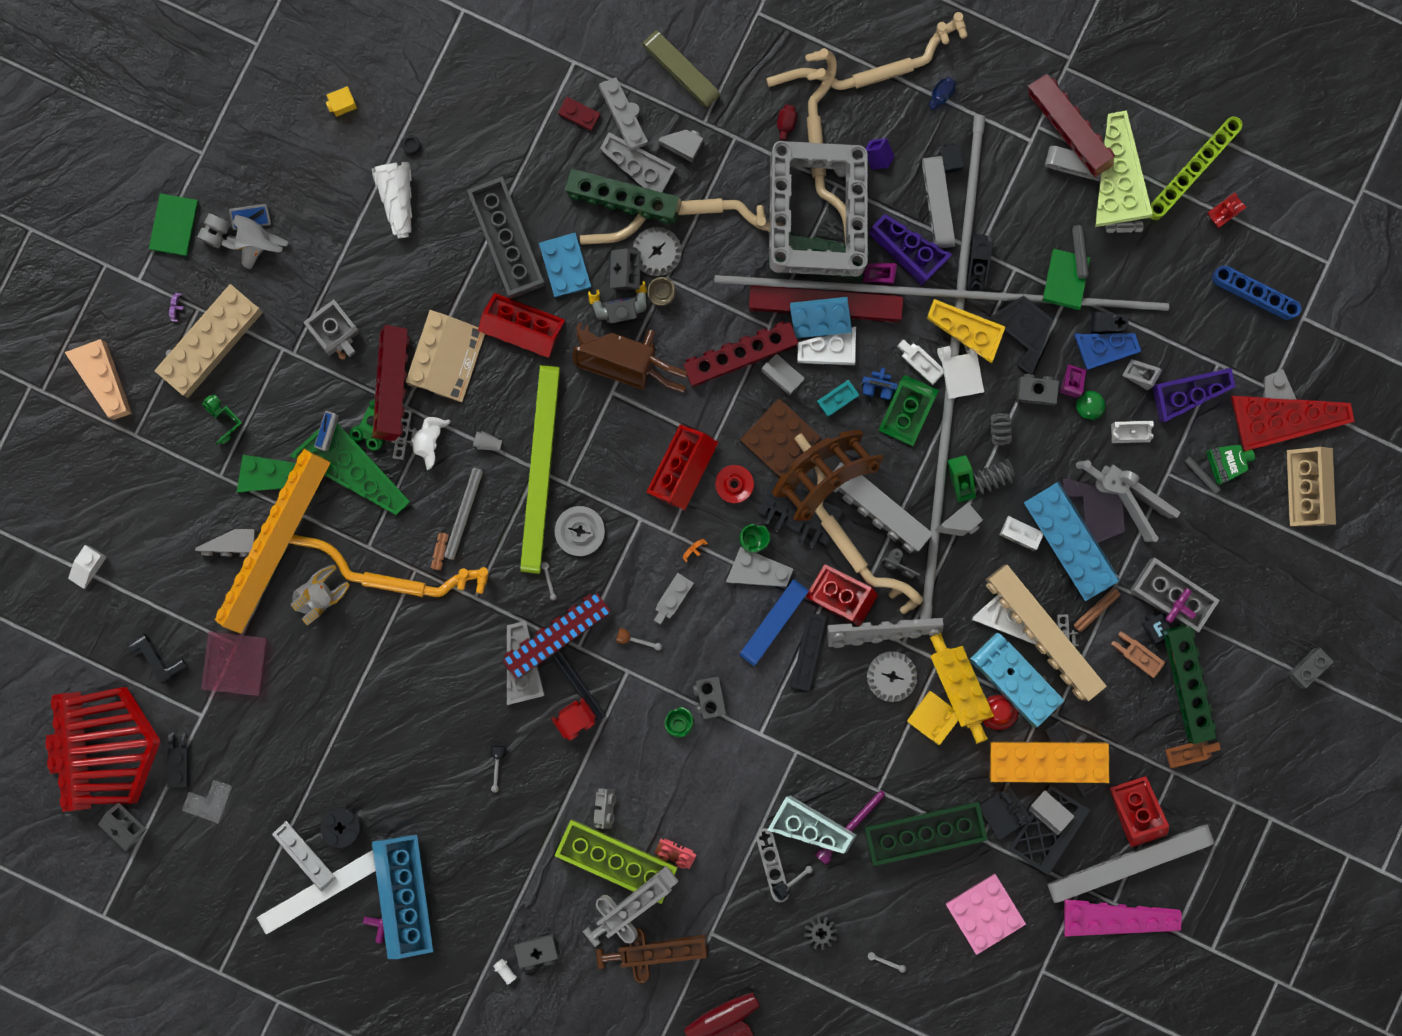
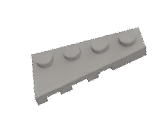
(638, 164)
(530, 684)

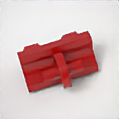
(1226, 210)

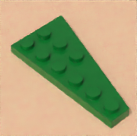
(356, 470)

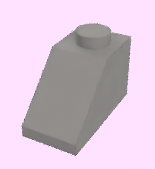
(683, 143)
(961, 522)

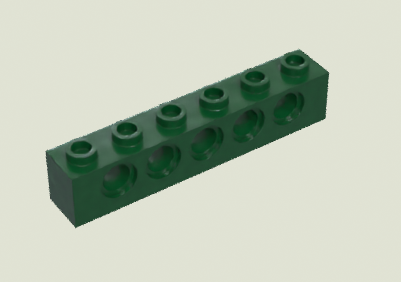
(578, 180)
(1173, 638)

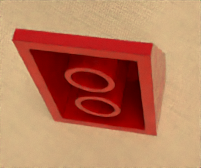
(842, 595)
(1139, 812)

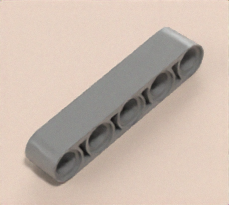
(1067, 161)
(938, 202)

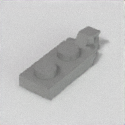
(672, 597)

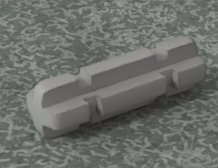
(1127, 226)

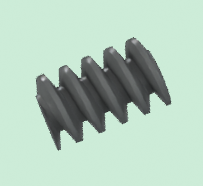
(993, 477)

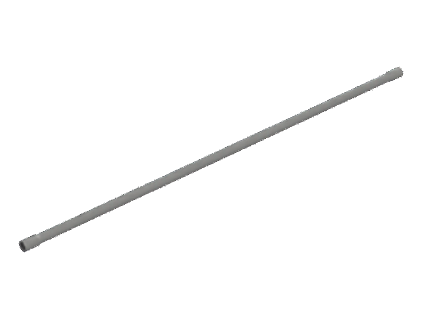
(926, 607)

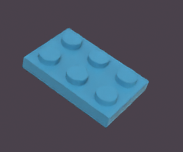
(565, 265)
(821, 317)

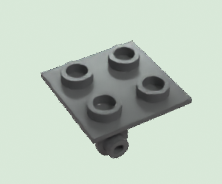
(892, 563)

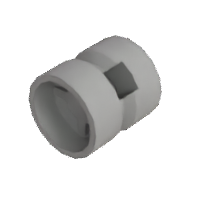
(216, 224)

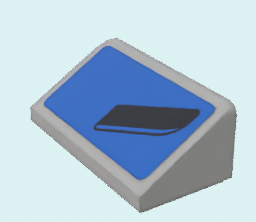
(257, 213)
(326, 431)

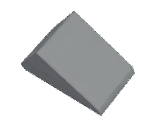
(1142, 374)

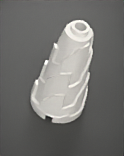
(395, 193)

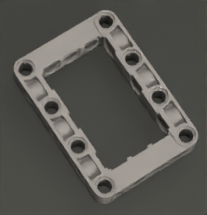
(828, 157)

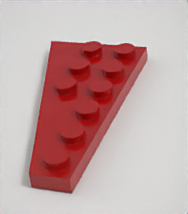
(1274, 420)

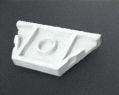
(999, 618)

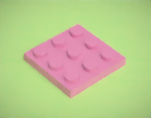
(985, 914)

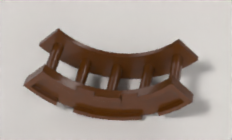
(815, 457)

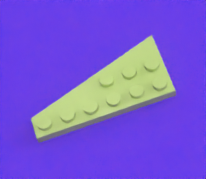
(1122, 186)

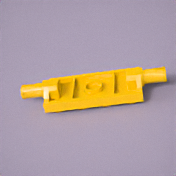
(961, 687)

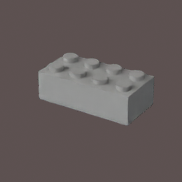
(1163, 586)

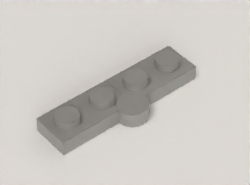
(623, 113)

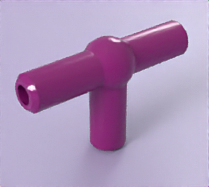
(1179, 606)
(376, 922)

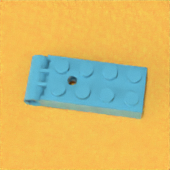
(1024, 687)

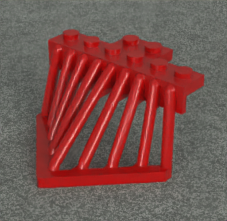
(68, 748)

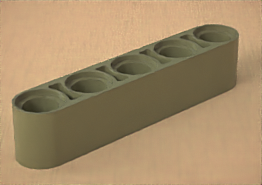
(681, 69)

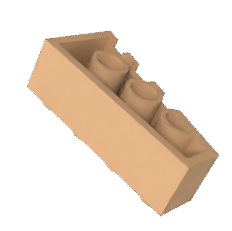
(101, 377)

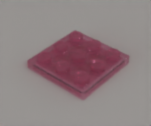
(234, 663)

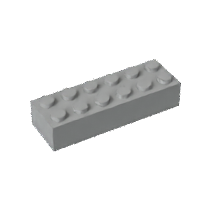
(884, 512)

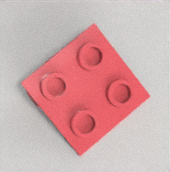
(681, 857)

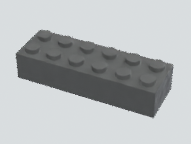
(506, 238)

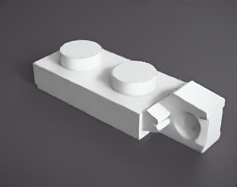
(921, 362)

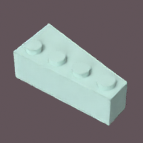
(806, 824)

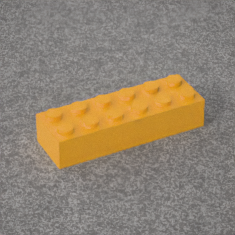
(1049, 762)

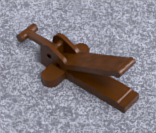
(641, 954)

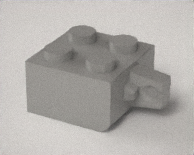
(332, 329)

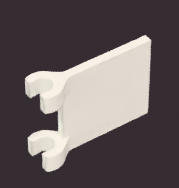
(961, 372)

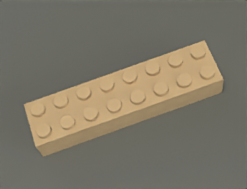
(1046, 633)

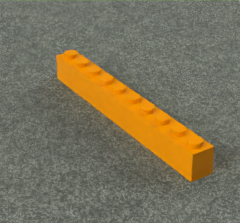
(272, 541)

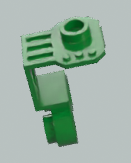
(212, 405)
(366, 430)

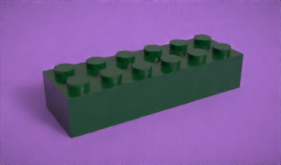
(925, 833)

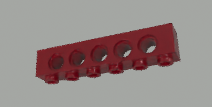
(698, 377)

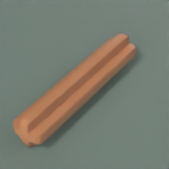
(1097, 609)

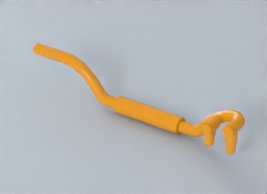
(392, 583)

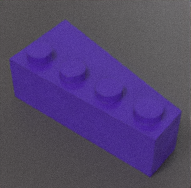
(909, 249)
(1185, 393)

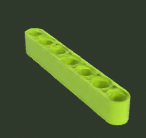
(1198, 160)

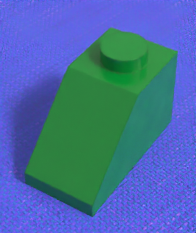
(962, 478)

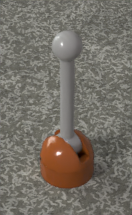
(624, 636)

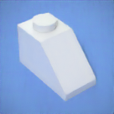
(86, 566)

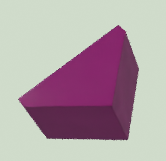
(880, 274)
(1073, 381)

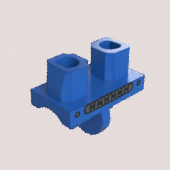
(870, 384)

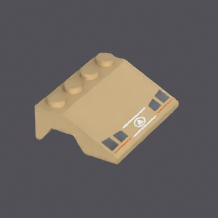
(445, 356)

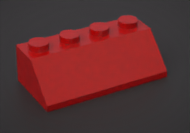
(521, 325)
(682, 467)

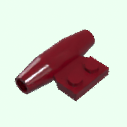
(725, 1019)

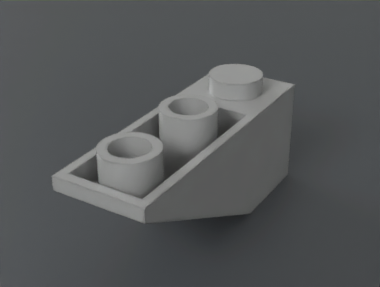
(232, 542)

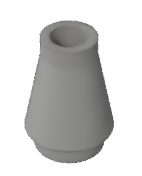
(486, 442)

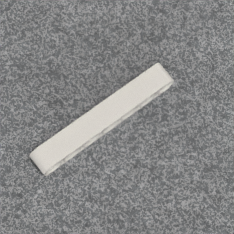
(313, 896)

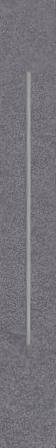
(928, 292)

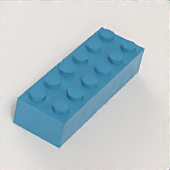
(1072, 541)
(402, 897)

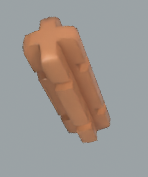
(439, 552)

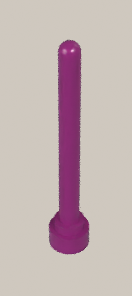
(826, 854)

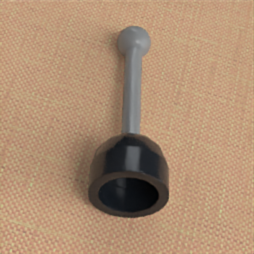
(497, 753)
(782, 890)

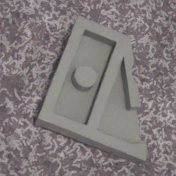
(1278, 386)

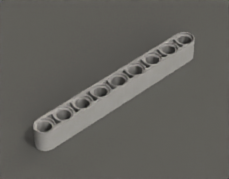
(1130, 863)

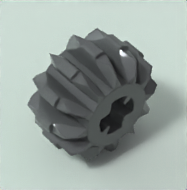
(1000, 429)
(814, 937)

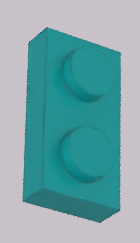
(837, 398)

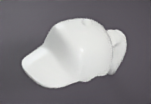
(425, 439)

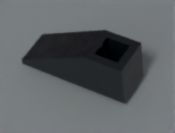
(979, 262)

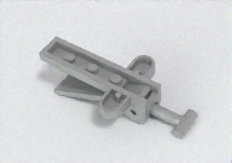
(1126, 483)
(619, 917)

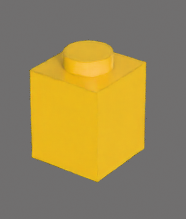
(341, 101)

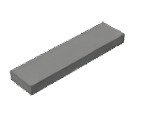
(304, 856)

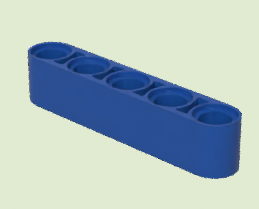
(1265, 292)
(773, 622)

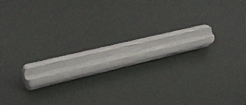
(463, 513)

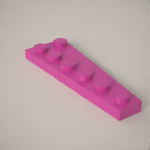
(1101, 919)

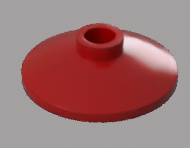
(741, 476)

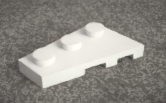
(829, 349)

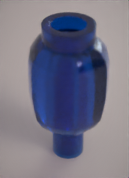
(942, 91)

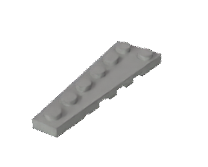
(846, 634)

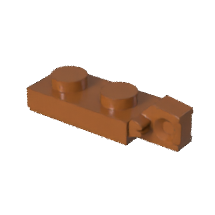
(1190, 753)

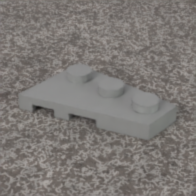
(758, 570)

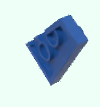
(1105, 348)

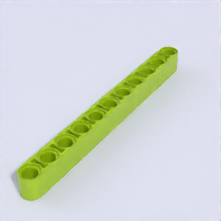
(540, 469)

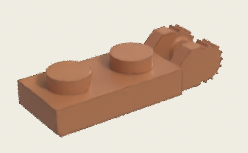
(1139, 655)

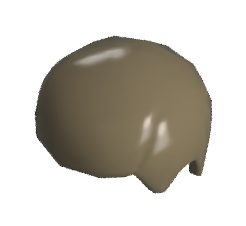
(661, 291)

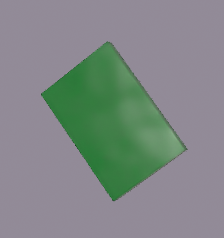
(173, 224)
(1062, 282)

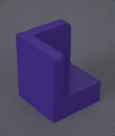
(879, 154)

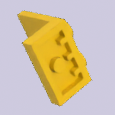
(933, 718)

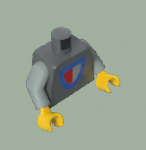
(619, 309)

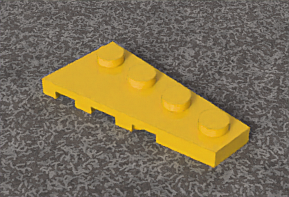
(971, 330)

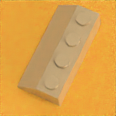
(1311, 487)

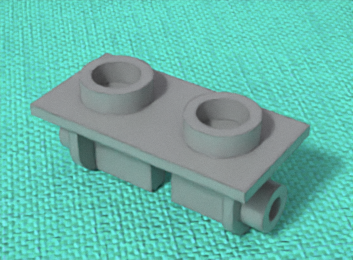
(604, 818)

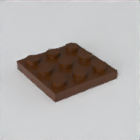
(774, 437)

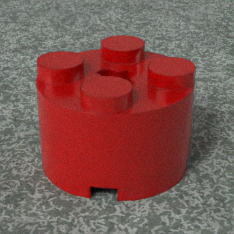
(574, 718)

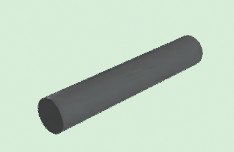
(1202, 475)

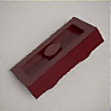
(579, 113)

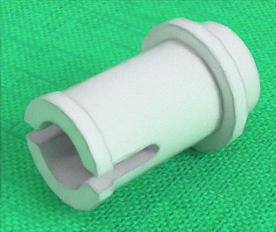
(504, 971)

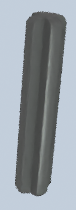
(1080, 251)

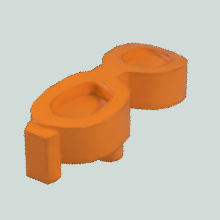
(693, 548)

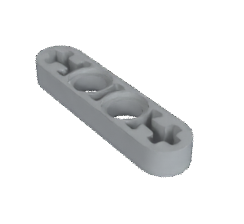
(770, 865)

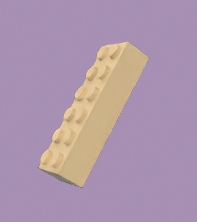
(208, 341)

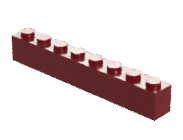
(861, 306)

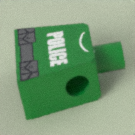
(1228, 462)

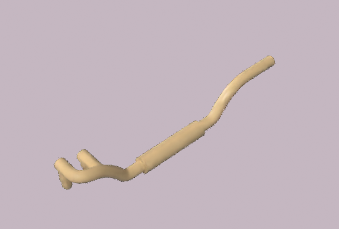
(886, 71)

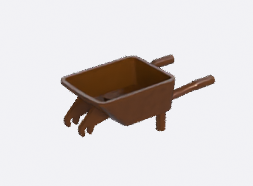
(622, 359)

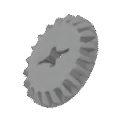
(670, 253)
(590, 523)
(881, 684)

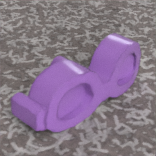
(172, 310)

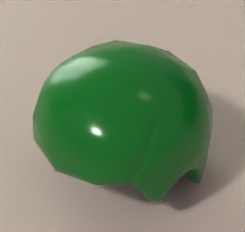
(1091, 405)
(754, 538)
(679, 722)

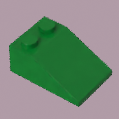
(908, 410)

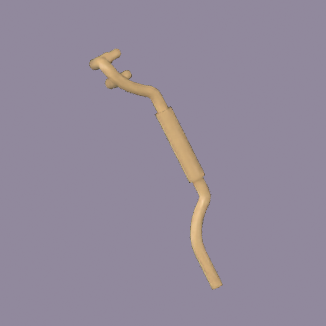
(814, 123)
(687, 208)
(851, 552)

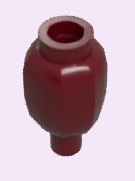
(786, 120)

